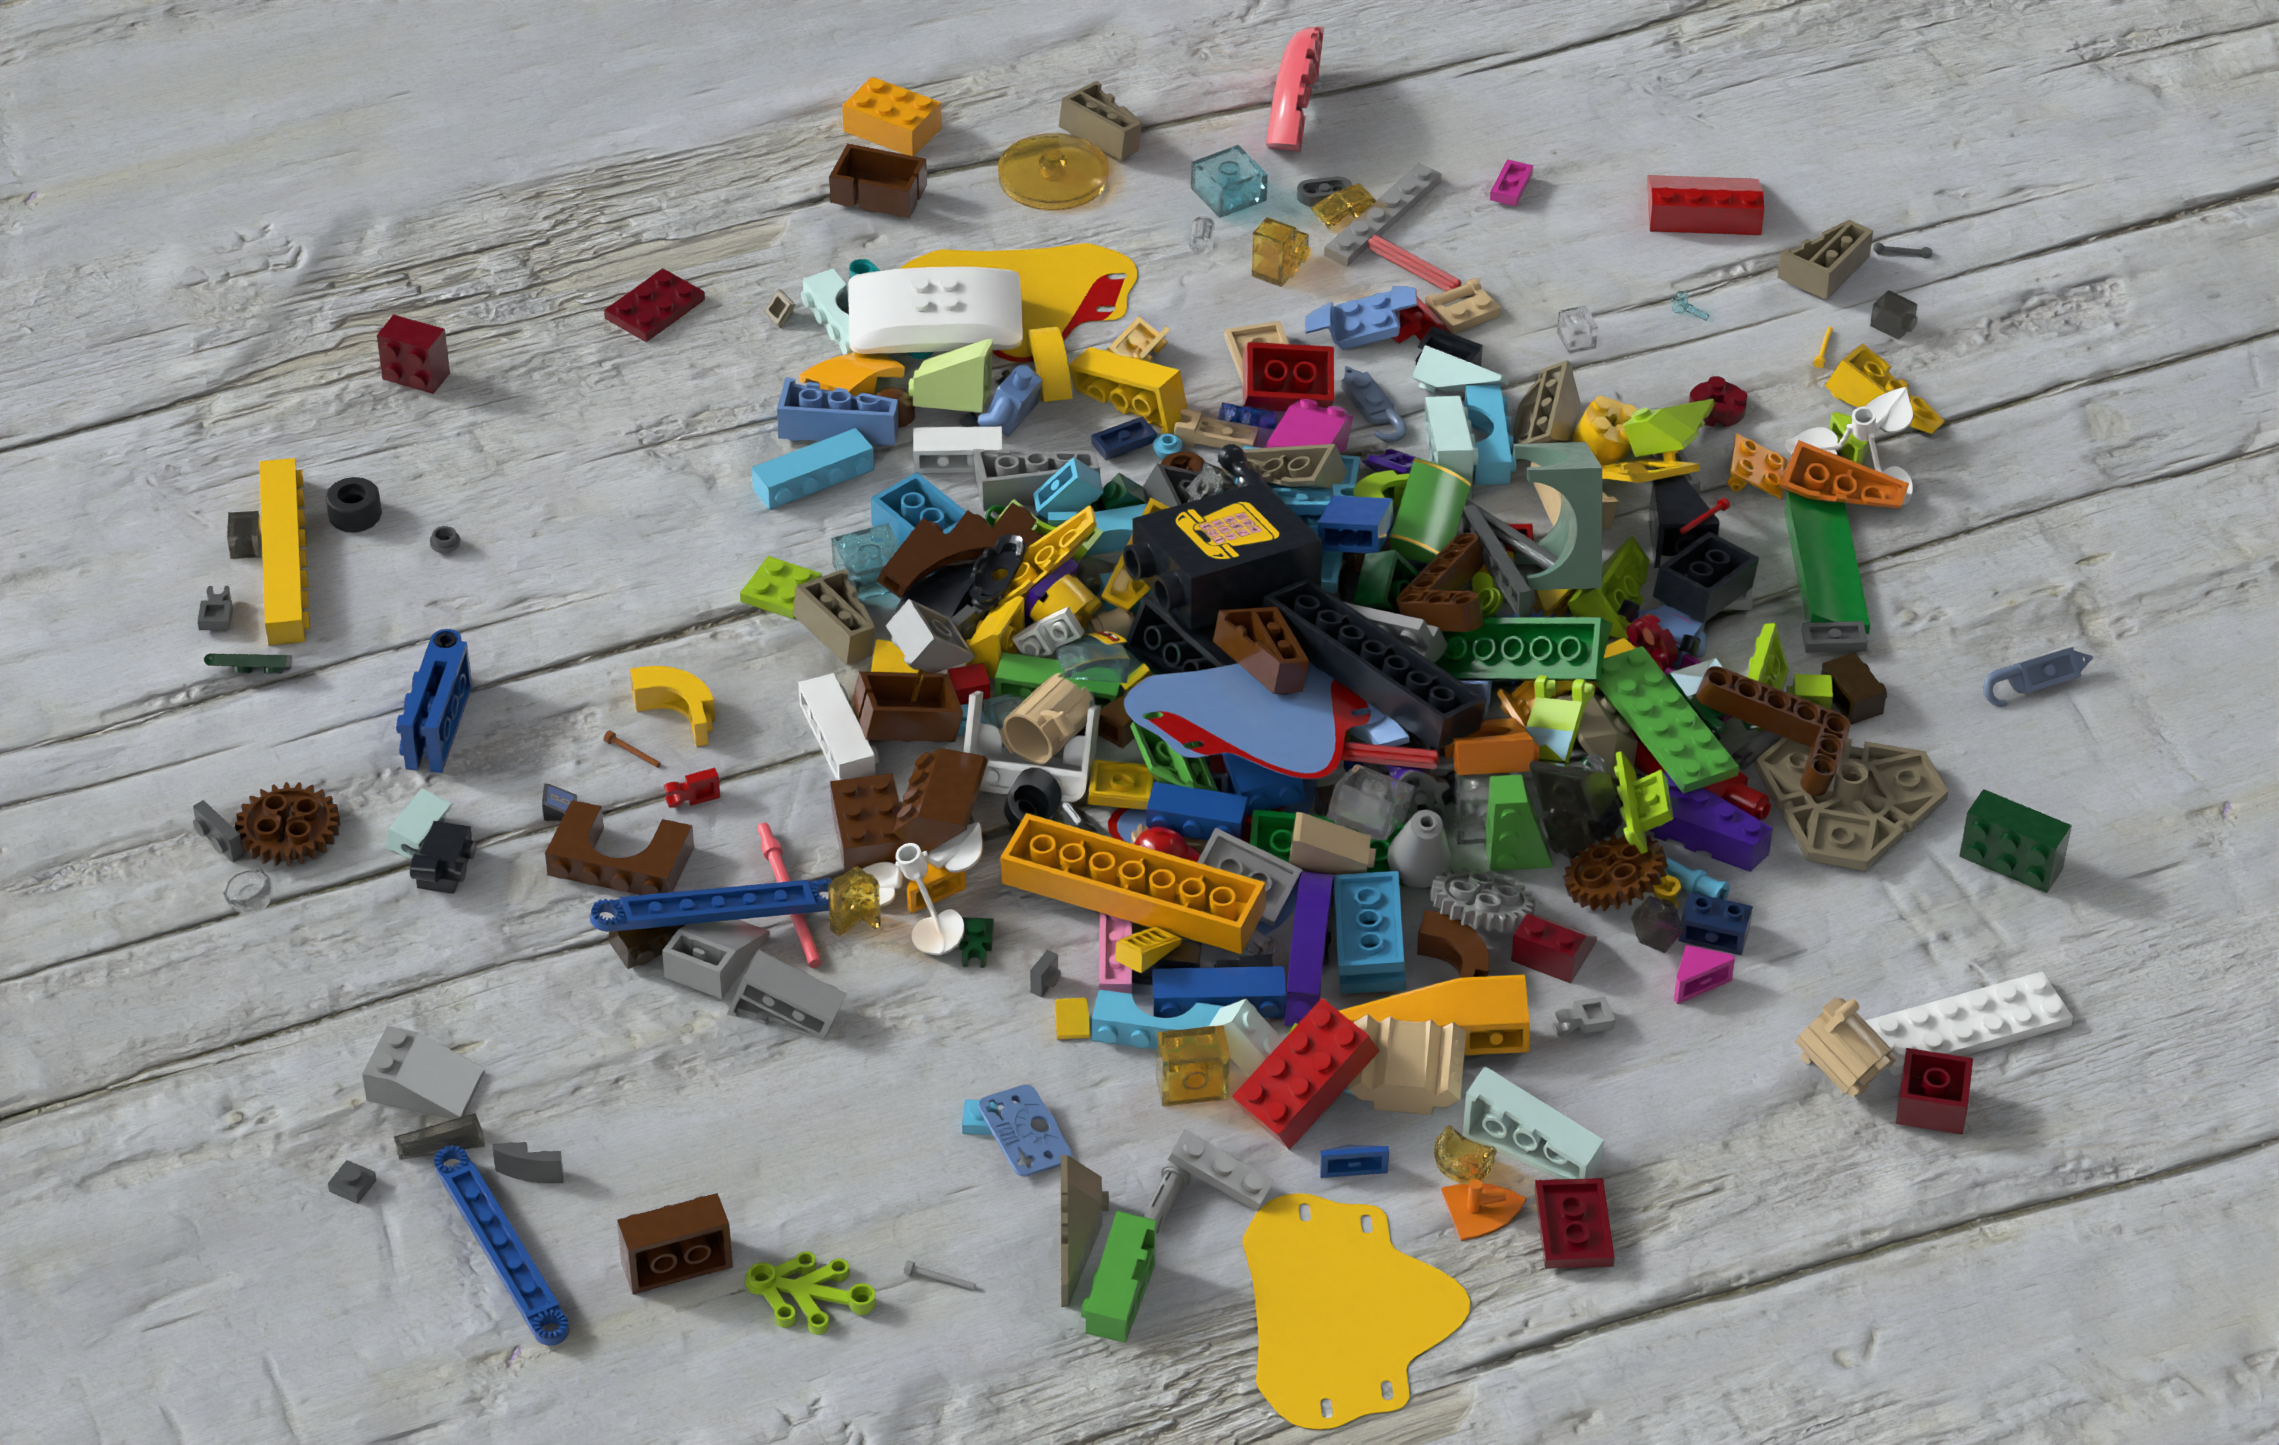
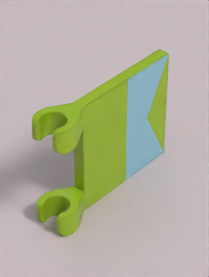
(1557, 721)

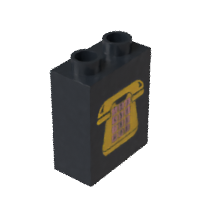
(1221, 553)

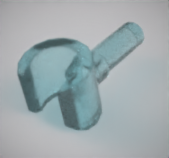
(1681, 305)

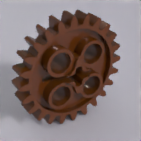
(308, 829)
(1614, 873)

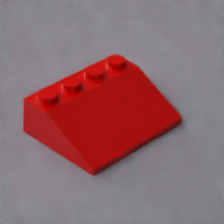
(1705, 205)

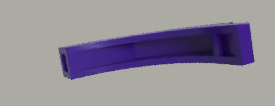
(1308, 944)

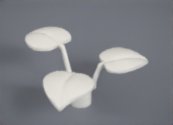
(1888, 412)
(943, 931)

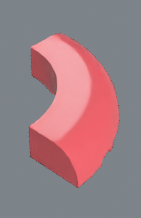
(1291, 93)

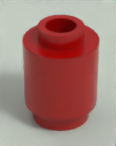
(1748, 800)

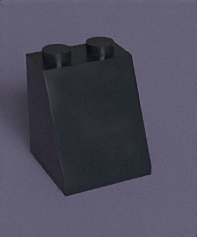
(1671, 508)

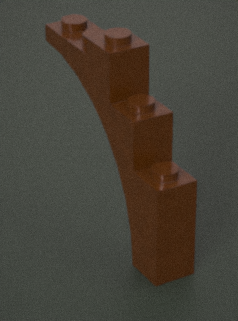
(932, 549)

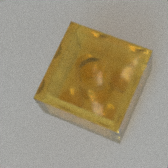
(1192, 1065)

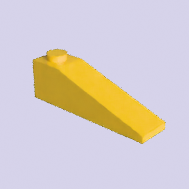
(1049, 554)

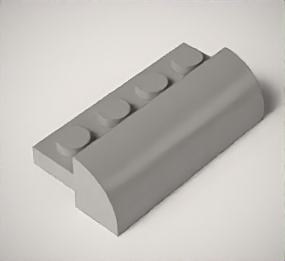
(1410, 630)

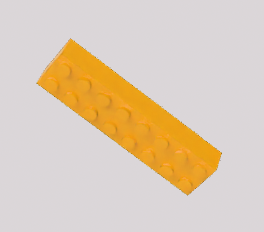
(1133, 883)

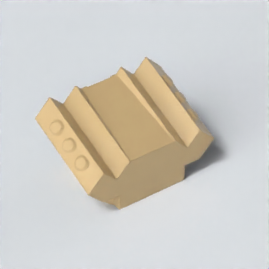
(1415, 1065)

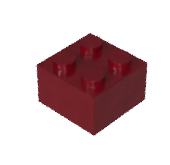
(413, 354)
(1934, 1091)

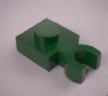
(977, 939)

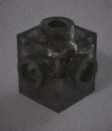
(1657, 923)

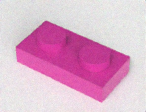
(1511, 182)

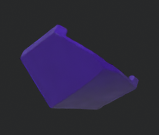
(1391, 460)

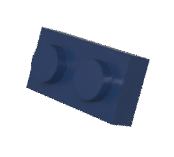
(1123, 438)

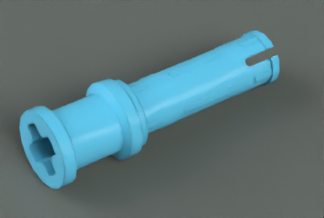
(1697, 881)

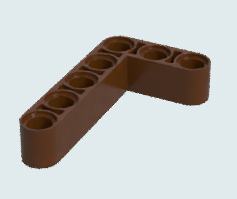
(1436, 589)
(1783, 715)

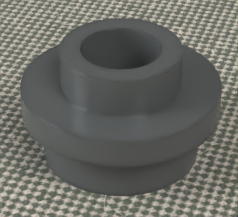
(444, 539)

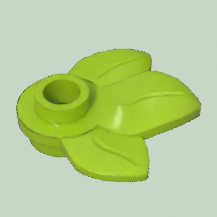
(1488, 596)

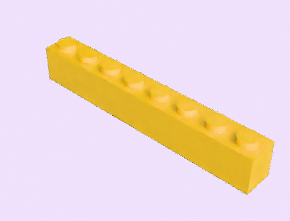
(282, 551)

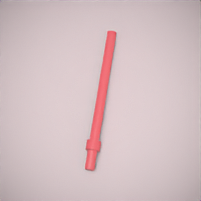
(772, 851)

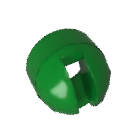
(998, 509)

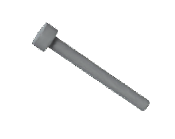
(911, 1268)

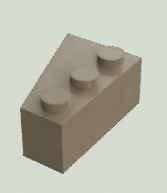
(1099, 120)
(1827, 261)
(835, 616)

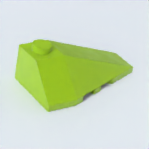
(1666, 427)

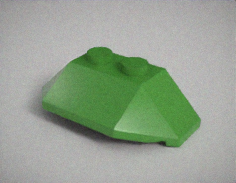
(1168, 765)

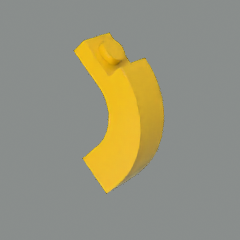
(1050, 363)
(675, 690)

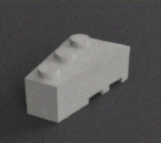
(786, 996)

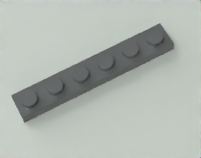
(1498, 563)

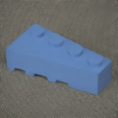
(822, 413)

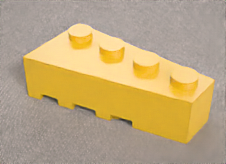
(1131, 386)

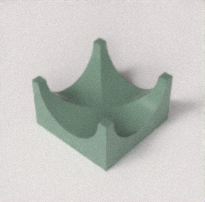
(1578, 531)

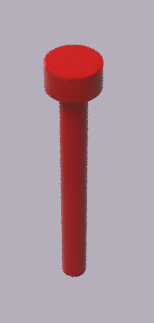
(1723, 504)

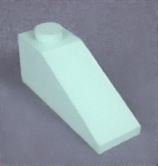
(1450, 373)

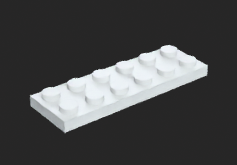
(1975, 1019)

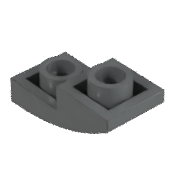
(516, 1162)

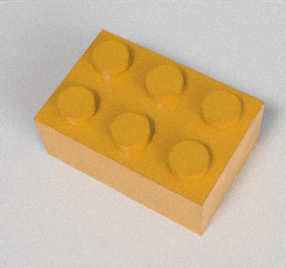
(892, 116)

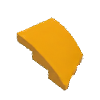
(853, 372)

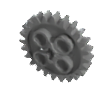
(1481, 899)

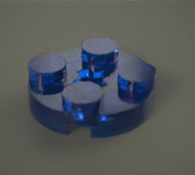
(1247, 416)

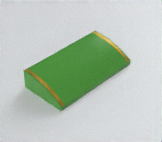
(1429, 511)

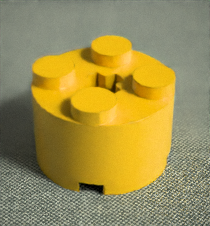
(1604, 429)
(1068, 593)

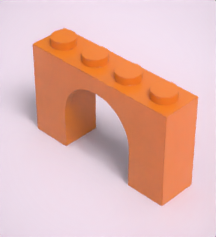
(1495, 748)

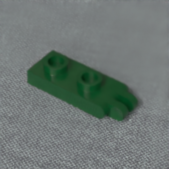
(244, 662)

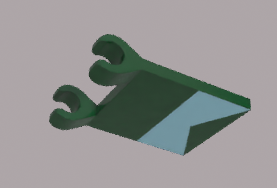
(1687, 683)

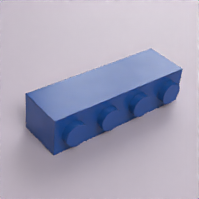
(1181, 988)

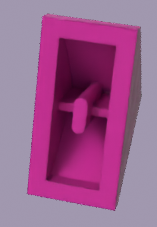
(1701, 972)

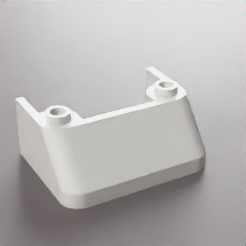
(1003, 768)

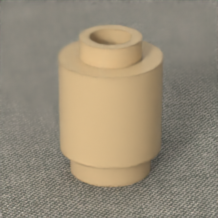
(1114, 620)

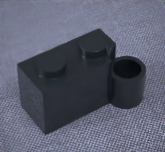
(443, 857)

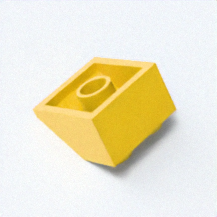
(996, 633)

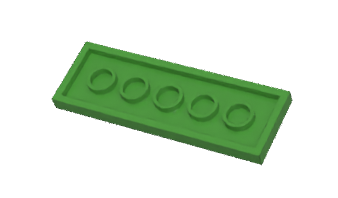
(1665, 721)

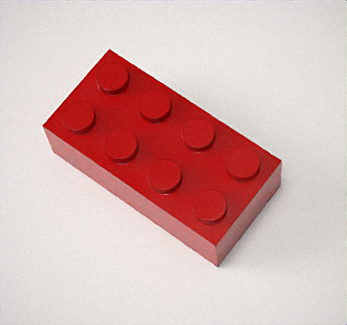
(1305, 1073)

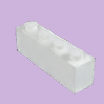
(837, 727)

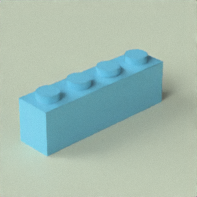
(812, 468)

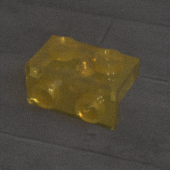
(852, 900)

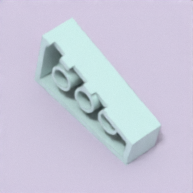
(1450, 436)
(1528, 1129)

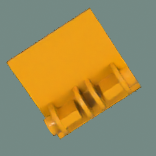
(1756, 466)

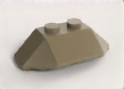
(1548, 408)
(1605, 732)

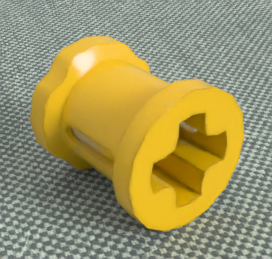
(1668, 889)

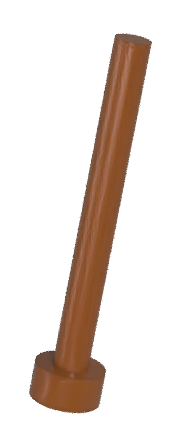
(610, 737)

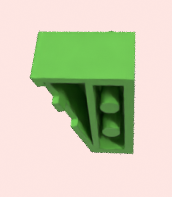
(1121, 1277)

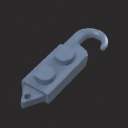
(1372, 403)
(2037, 673)

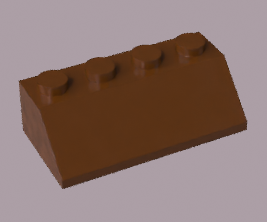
(939, 797)

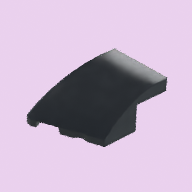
(943, 590)

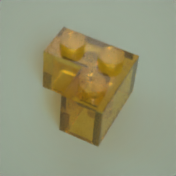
(1278, 251)

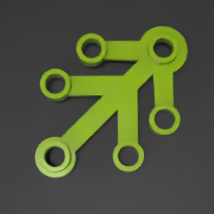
(768, 1280)

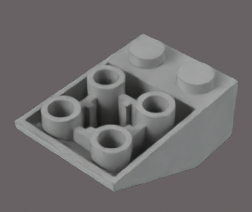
(711, 954)

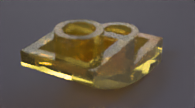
(1338, 205)

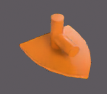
(1481, 1207)

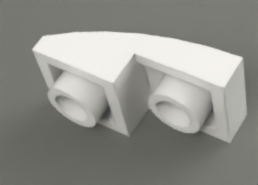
(1048, 633)

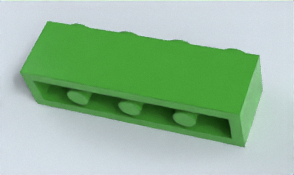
(1025, 673)

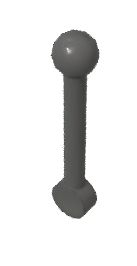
(1925, 252)

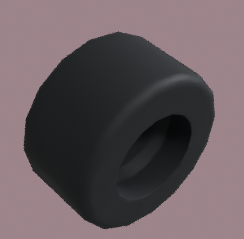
(353, 504)

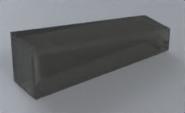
(427, 1141)

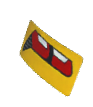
(1107, 637)

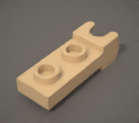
(1213, 432)

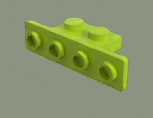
(1644, 801)

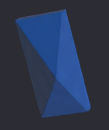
(1354, 1160)

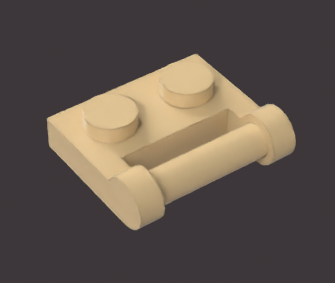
(1465, 313)

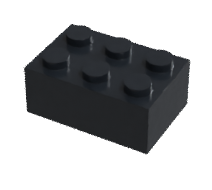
(1705, 577)

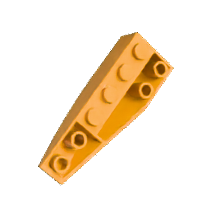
(1487, 1008)

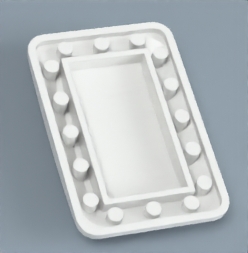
(934, 309)

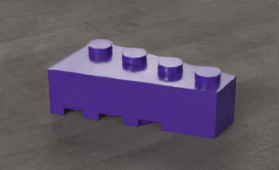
(1715, 826)

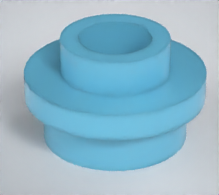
(1166, 445)

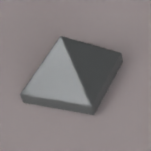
(1077, 818)

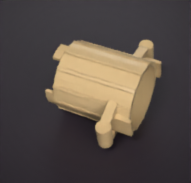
(1046, 720)
(1845, 1047)

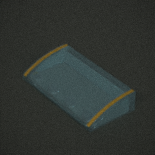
(1093, 660)

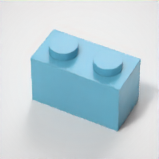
(1068, 489)

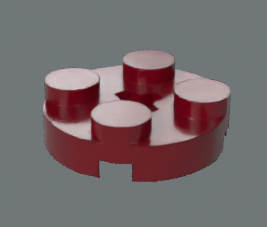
(1729, 398)
(1655, 641)

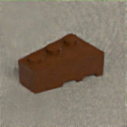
(1263, 647)

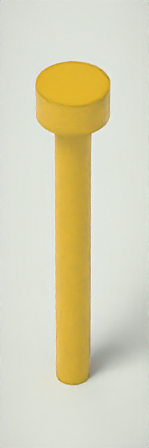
(1819, 360)

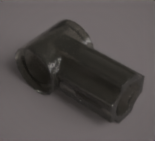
(1090, 570)

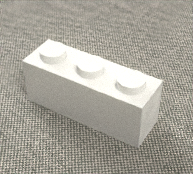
(952, 447)

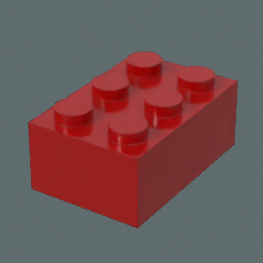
(1287, 373)

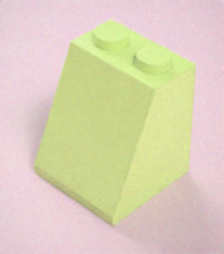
(955, 379)

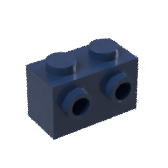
(1715, 923)

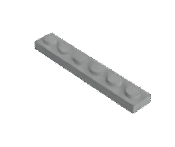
(1382, 214)

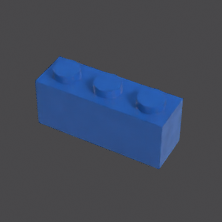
(1196, 811)

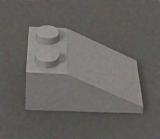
(420, 1075)

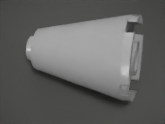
(1420, 850)

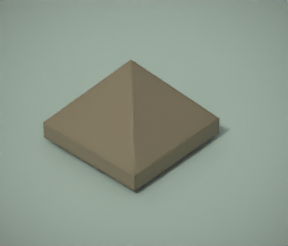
(780, 308)

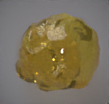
(1462, 1158)

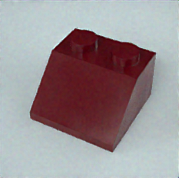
(1551, 947)

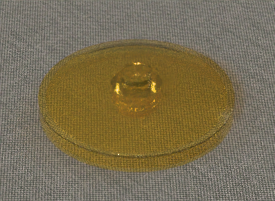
(1053, 171)

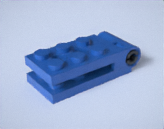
(435, 702)

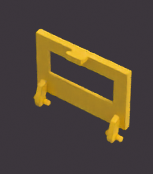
(1635, 469)

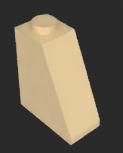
(1329, 847)

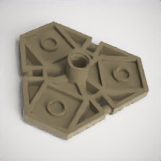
(1867, 807)

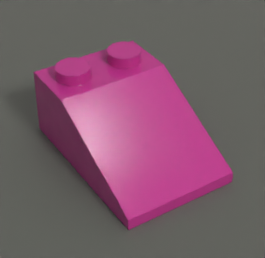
(1312, 425)

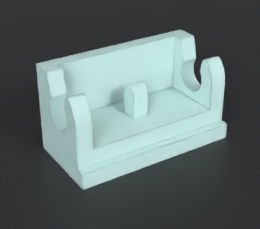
(415, 822)

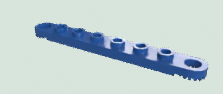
(711, 905)
(501, 1245)

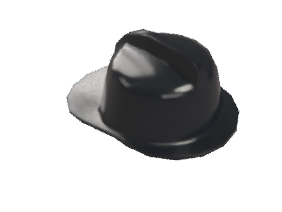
(1032, 793)

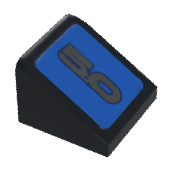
(555, 802)

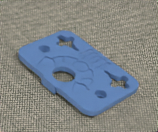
(1016, 1133)

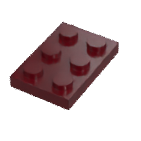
(654, 305)
(1574, 1223)

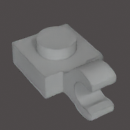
(1588, 1014)

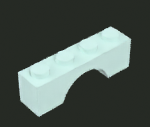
(827, 297)

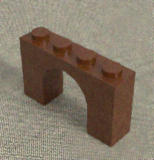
(649, 872)

